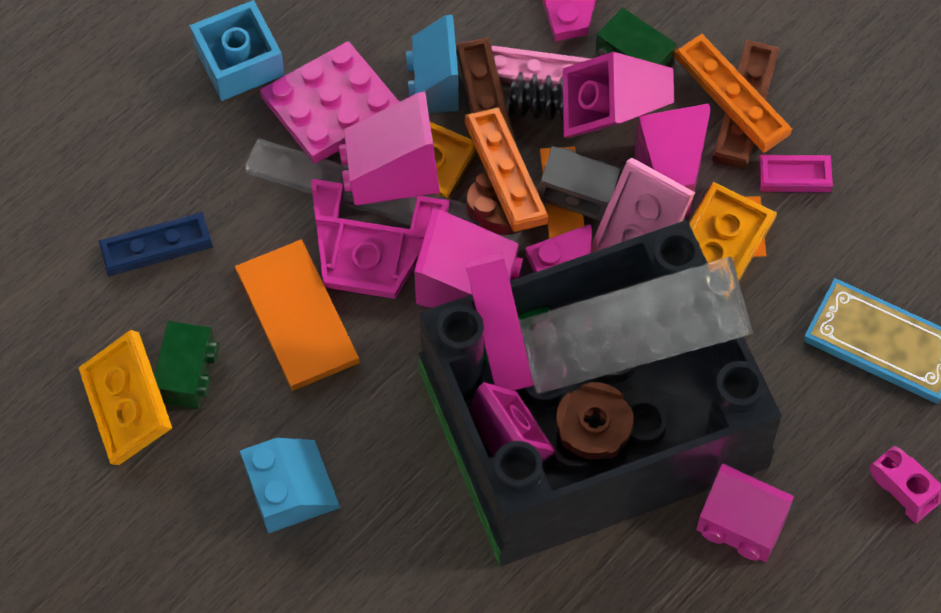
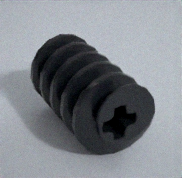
(536, 96)

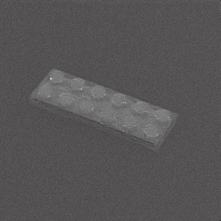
(635, 325)

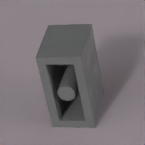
(577, 183)

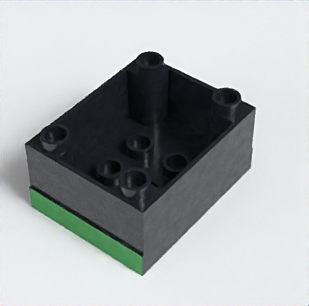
(686, 410)

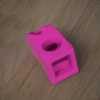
(907, 482)

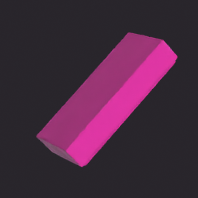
(795, 173)

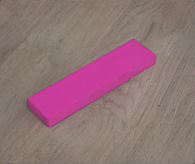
(502, 329)

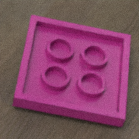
(327, 98)

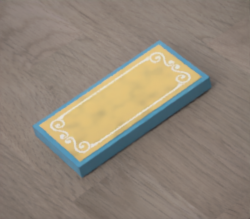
(879, 339)

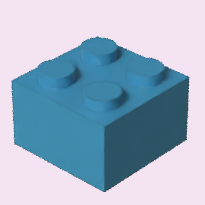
(237, 50)

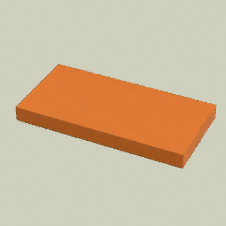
(297, 315)

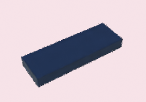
(155, 244)

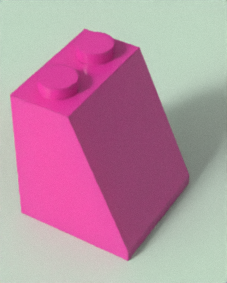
(612, 91)
(674, 143)
(391, 154)
(445, 248)

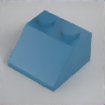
(435, 66)
(288, 481)

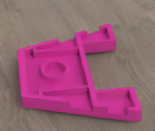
(364, 254)

